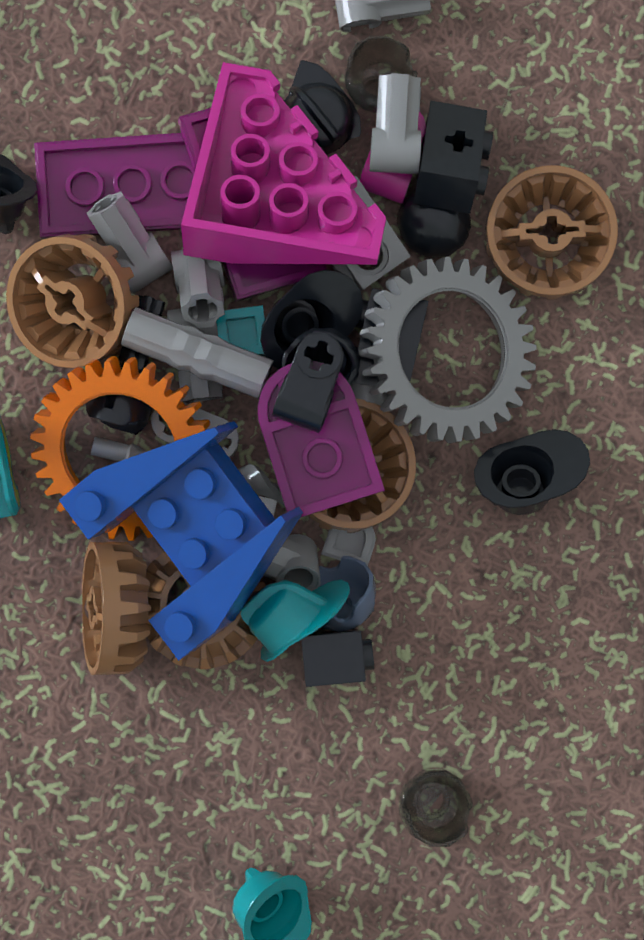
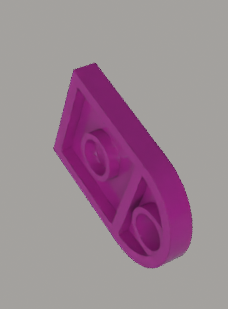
(321, 467)

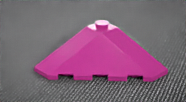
(268, 186)

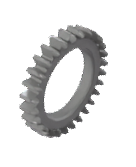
(395, 305)

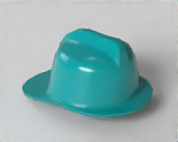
(289, 612)
(272, 907)

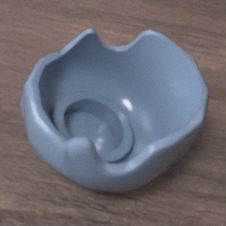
(361, 597)

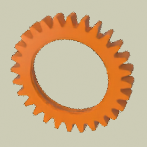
(98, 382)

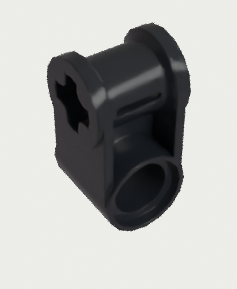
(308, 392)

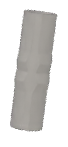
(196, 352)

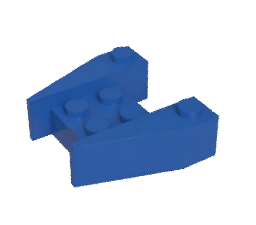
(201, 519)

